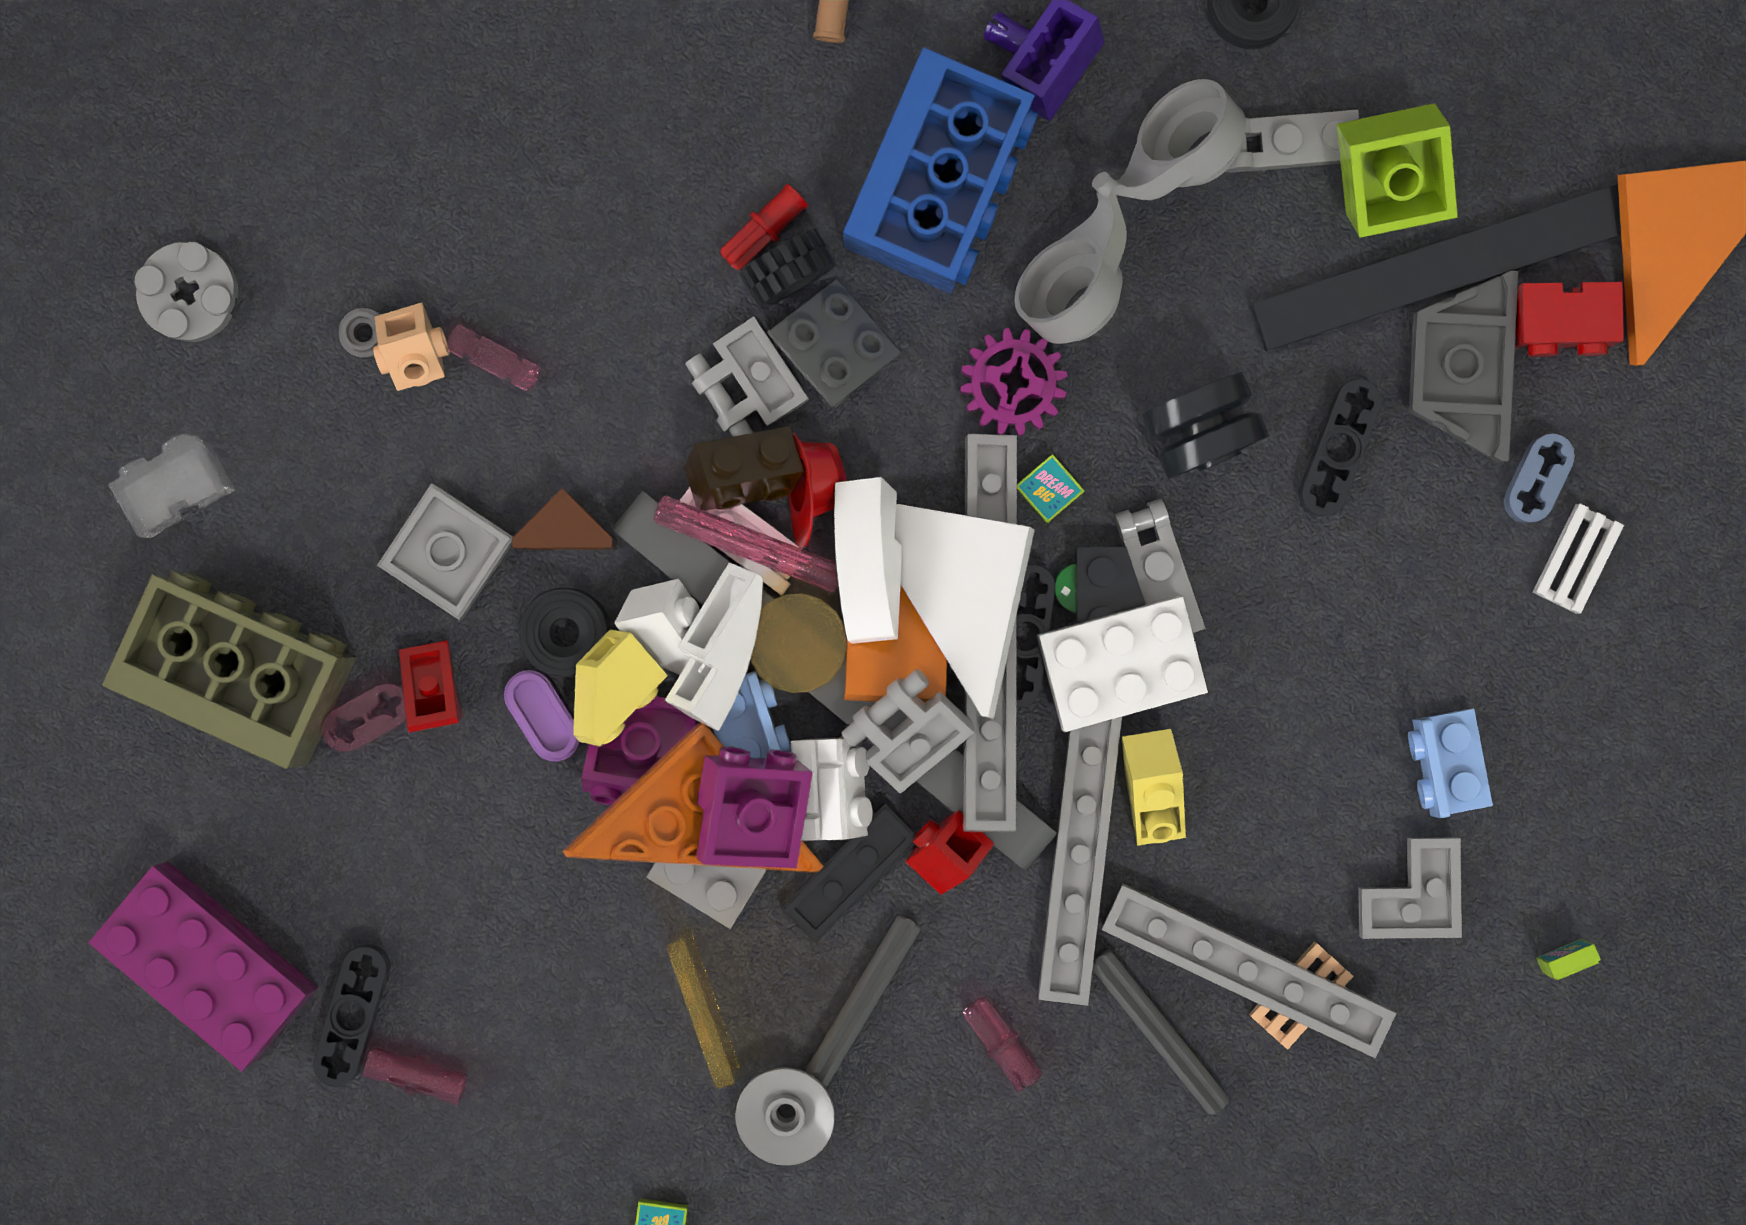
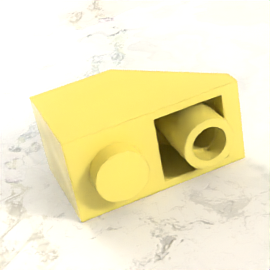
(612, 684)
(1154, 786)

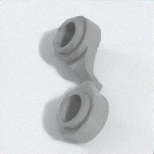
(1156, 168)

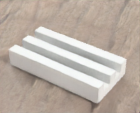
(1597, 522)

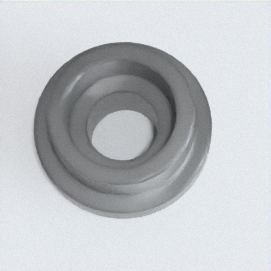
(348, 332)

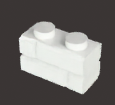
(837, 788)

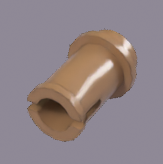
(831, 21)

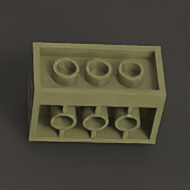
(201, 682)

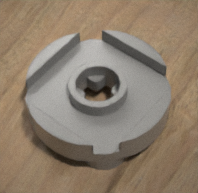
(159, 282)

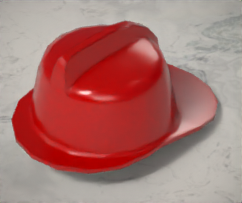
(816, 487)

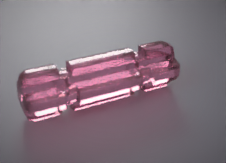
(493, 358)

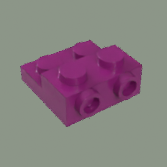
(641, 744)
(752, 808)

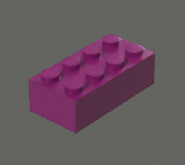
(203, 965)

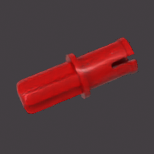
(763, 227)

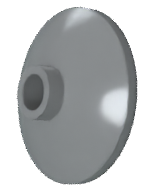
(780, 1138)

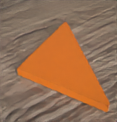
(1674, 239)
(660, 813)

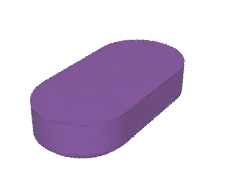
(541, 715)

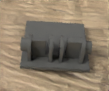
(833, 343)

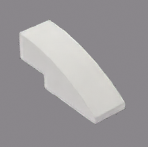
(868, 559)
(719, 647)

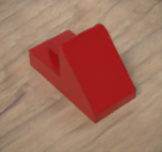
(429, 686)

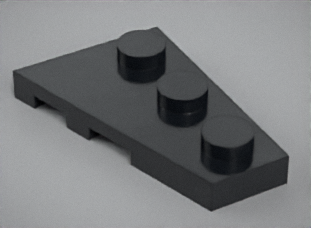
(1104, 582)

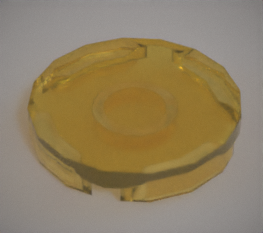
(798, 643)

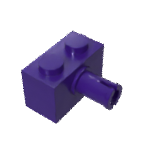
(1050, 55)

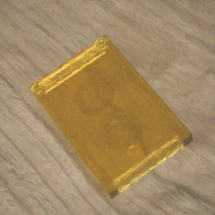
(703, 1009)

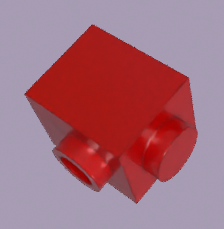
(946, 853)

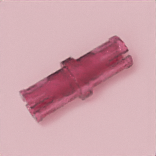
(415, 1075)

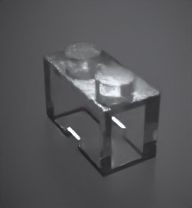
(178, 478)

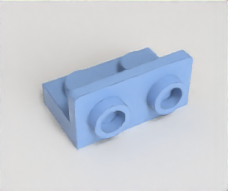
(750, 720)
(1450, 763)

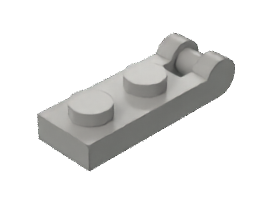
(1292, 141)
(1158, 564)

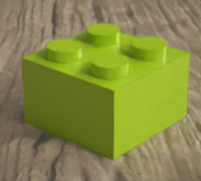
(1397, 170)

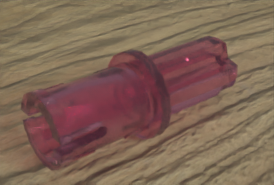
(1001, 1044)

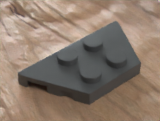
(1467, 365)

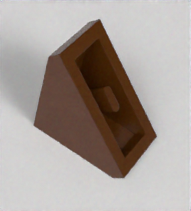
(563, 526)

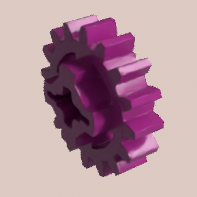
(1036, 387)

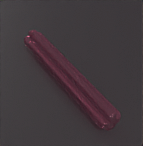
(747, 543)

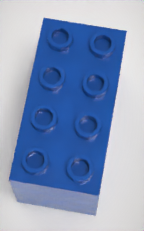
(927, 141)

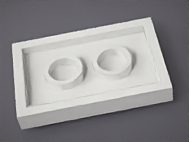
(1122, 663)

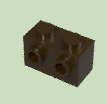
(743, 469)

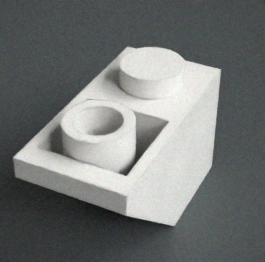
(659, 620)

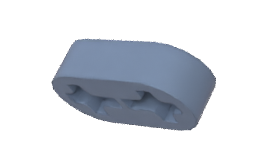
(1549, 483)

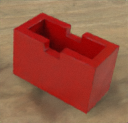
(1582, 319)

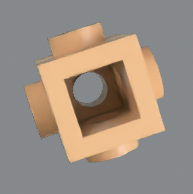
(409, 347)

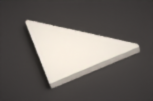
(967, 590)

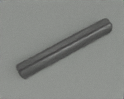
(863, 999)
(1159, 1032)

